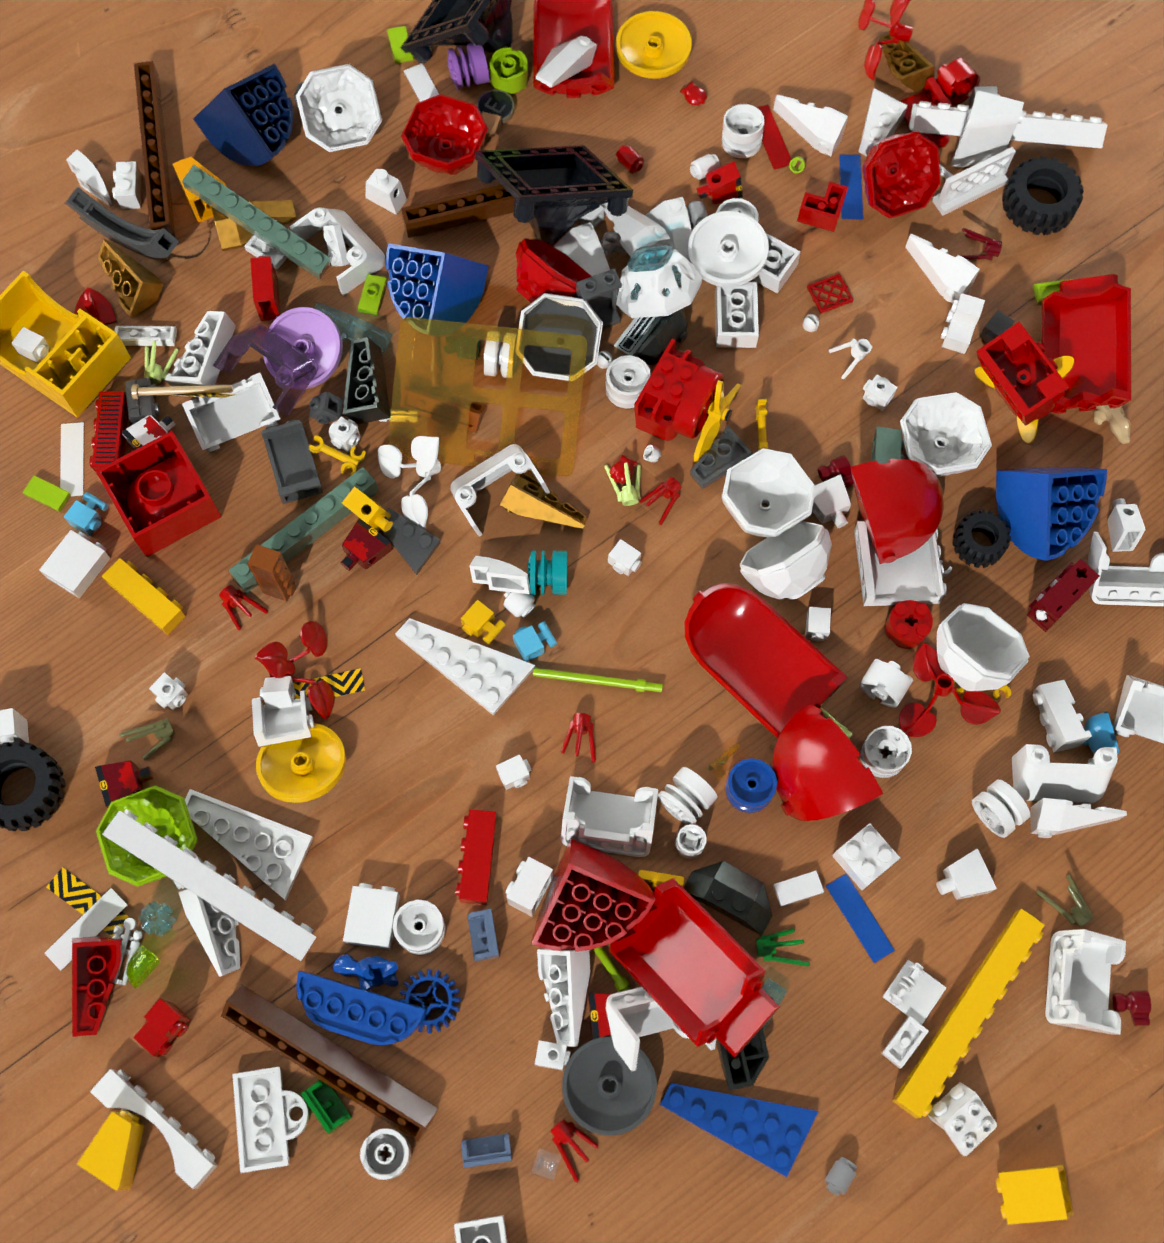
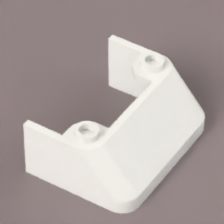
(364, 254)
(467, 485)
(1122, 583)
(636, 1015)

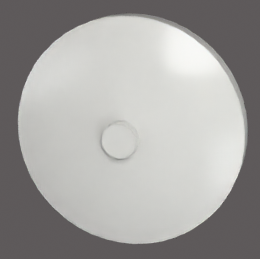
(728, 248)

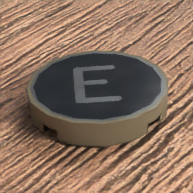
(497, 103)

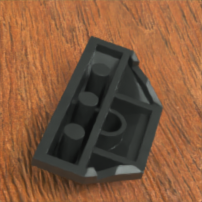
(669, 327)
(731, 894)
(747, 1065)

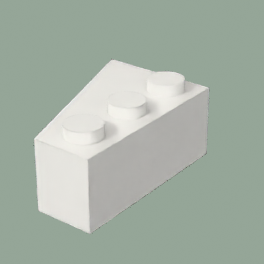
(881, 121)
(1059, 716)

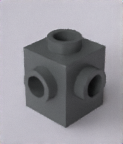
(325, 408)

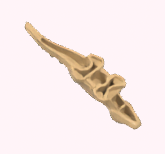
(1117, 421)

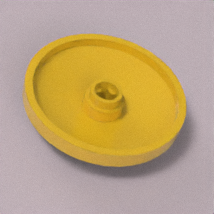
(653, 44)
(302, 767)

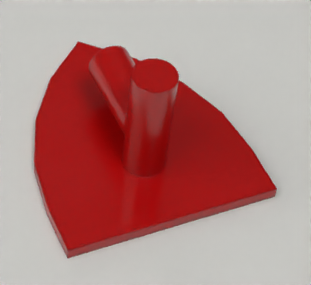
(96, 306)

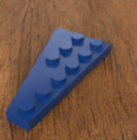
(756, 1127)

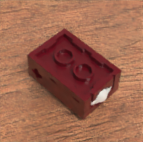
(1061, 594)

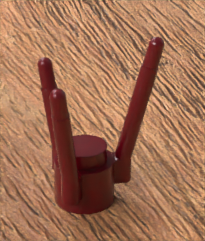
(991, 246)

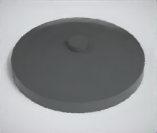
(604, 1091)

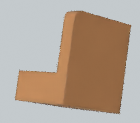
(493, 123)

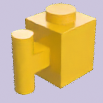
(480, 619)

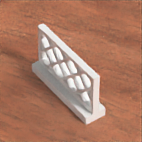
(974, 182)

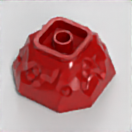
(444, 134)
(901, 174)
(545, 270)

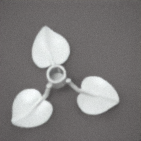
(425, 451)

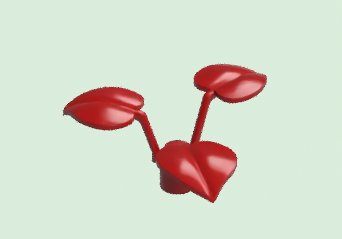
(897, 31)
(275, 656)
(918, 721)

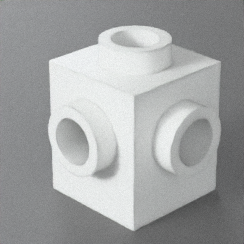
(879, 392)
(344, 434)
(169, 691)

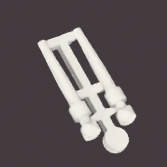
(129, 925)

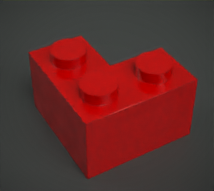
(823, 211)
(162, 1028)

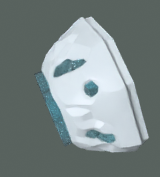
(657, 282)

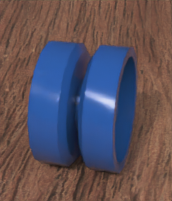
(757, 774)

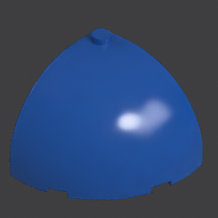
(434, 283)
(1049, 506)

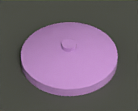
(312, 334)

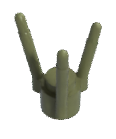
(161, 729)
(1080, 912)

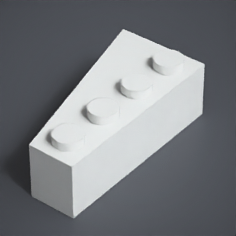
(197, 362)

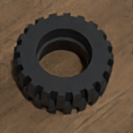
(1046, 175)
(46, 790)

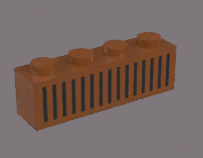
(271, 573)

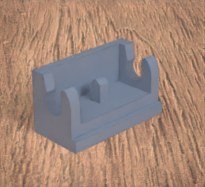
(483, 935)
(486, 1150)

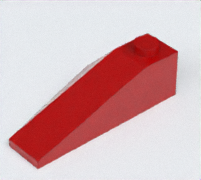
(93, 974)

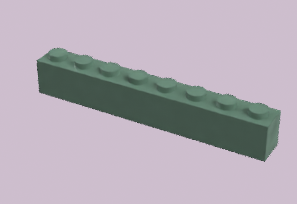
(256, 222)
(308, 526)

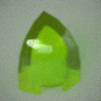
(141, 966)

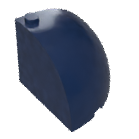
(249, 118)

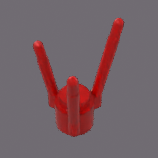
(666, 489)
(232, 598)
(580, 725)
(564, 1133)

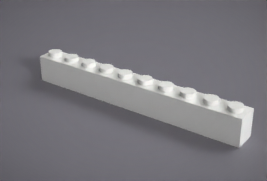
(1034, 127)
(209, 885)

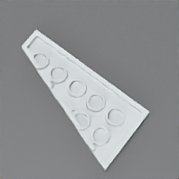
(475, 669)
(259, 843)

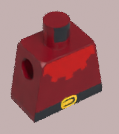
(364, 546)
(121, 780)

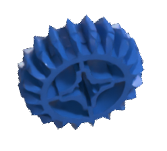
(436, 980)

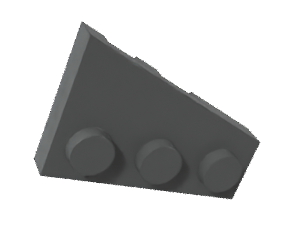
(723, 455)
(411, 541)

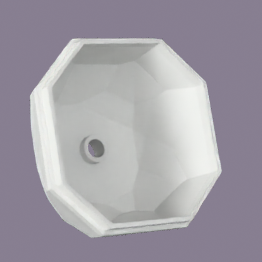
(769, 479)
(790, 562)
(979, 648)

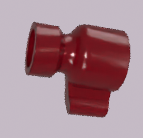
(837, 467)
(1137, 1003)

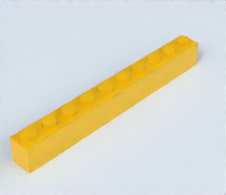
(968, 1014)

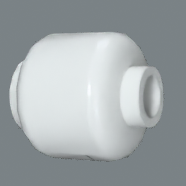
(519, 603)

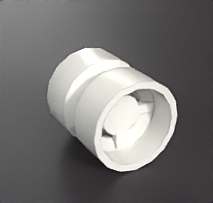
(690, 841)

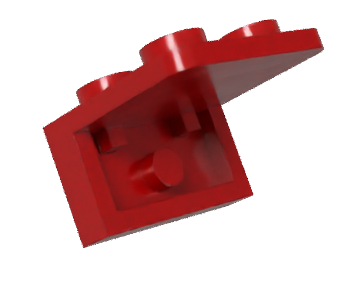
(931, 93)

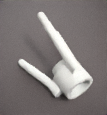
(859, 350)

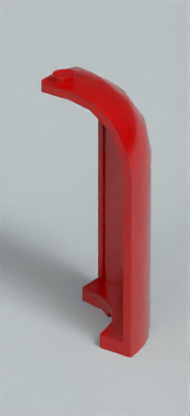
(565, 20)
(758, 655)

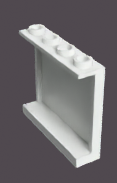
(907, 578)

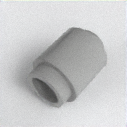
(696, 212)
(840, 1176)

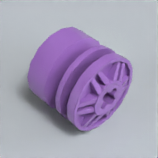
(468, 65)

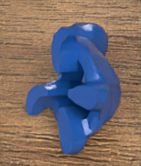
(370, 971)

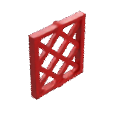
(826, 282)

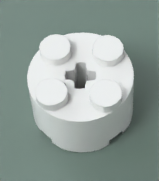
(886, 682)
(375, 1163)

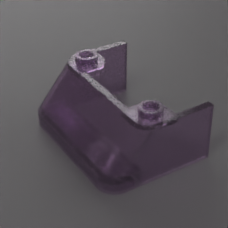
(295, 366)

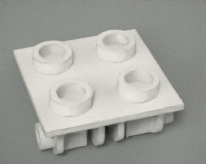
(914, 991)

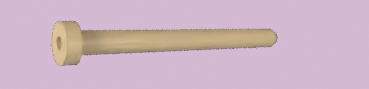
(137, 391)

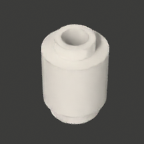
(704, 165)

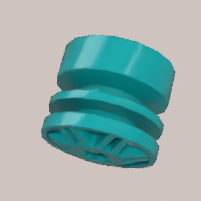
(548, 572)

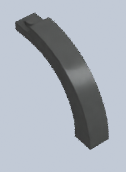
(135, 238)

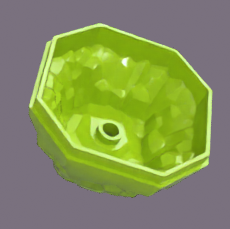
(161, 810)

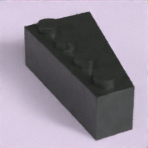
(366, 383)

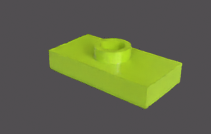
(372, 294)

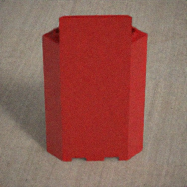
(1092, 325)
(696, 971)

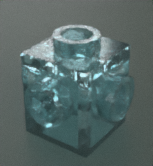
(162, 924)

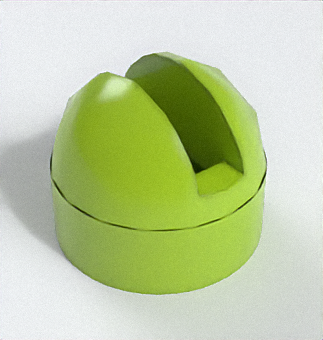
(793, 162)

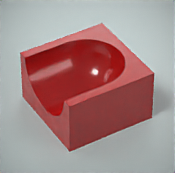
(158, 494)

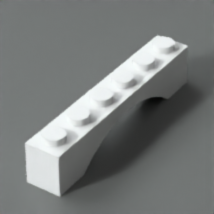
(189, 1160)

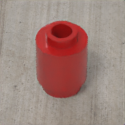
(629, 159)

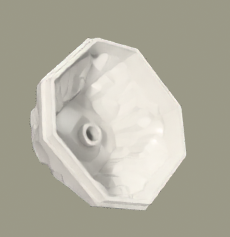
(343, 88)
(945, 433)

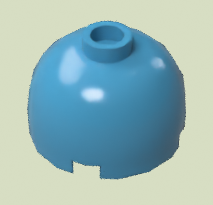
(1101, 731)

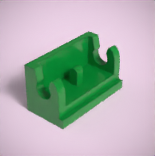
(326, 1106)

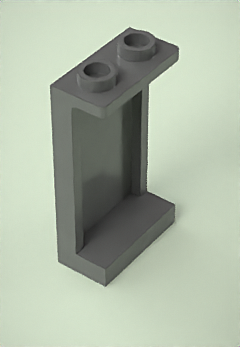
(601, 294)
(291, 461)

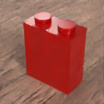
(265, 288)

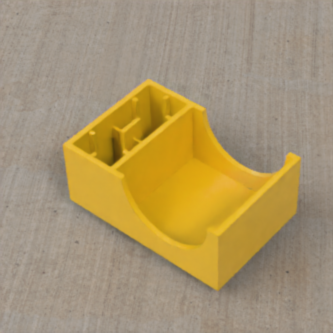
(81, 352)

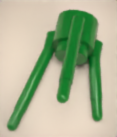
(766, 947)

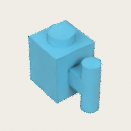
(85, 516)
(530, 644)

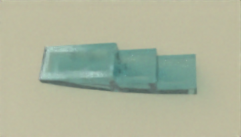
(354, 327)

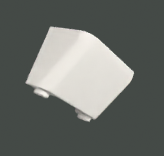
(987, 129)
(229, 417)
(1141, 709)
(1081, 783)
(609, 820)
(1081, 980)

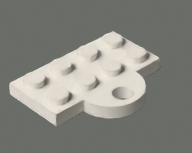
(265, 1119)

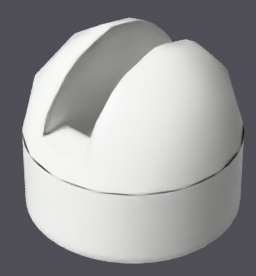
(808, 323)
(602, 361)
(652, 453)

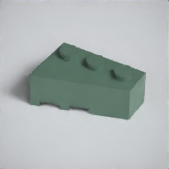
(887, 445)

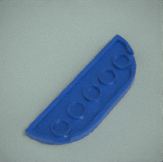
(357, 1011)

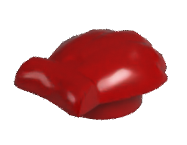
(694, 94)
(939, 139)
(617, 471)

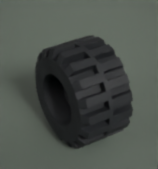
(989, 525)

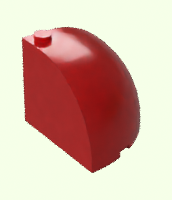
(899, 505)
(819, 768)
(590, 901)

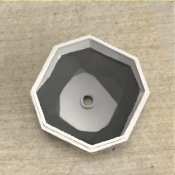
(563, 316)

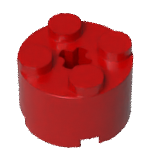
(957, 80)
(905, 614)

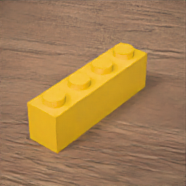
(143, 596)

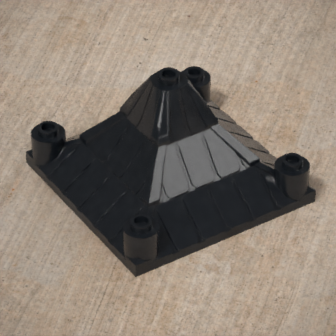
(459, 24)
(554, 185)

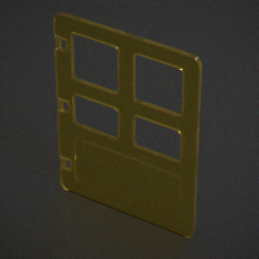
(437, 389)

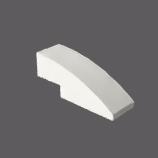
(88, 176)
(499, 575)

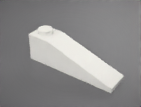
(637, 230)
(1060, 816)
(566, 984)

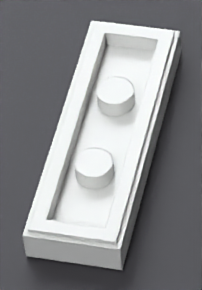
(146, 335)

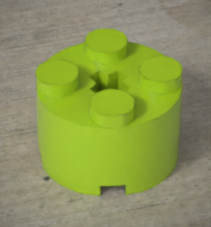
(509, 70)

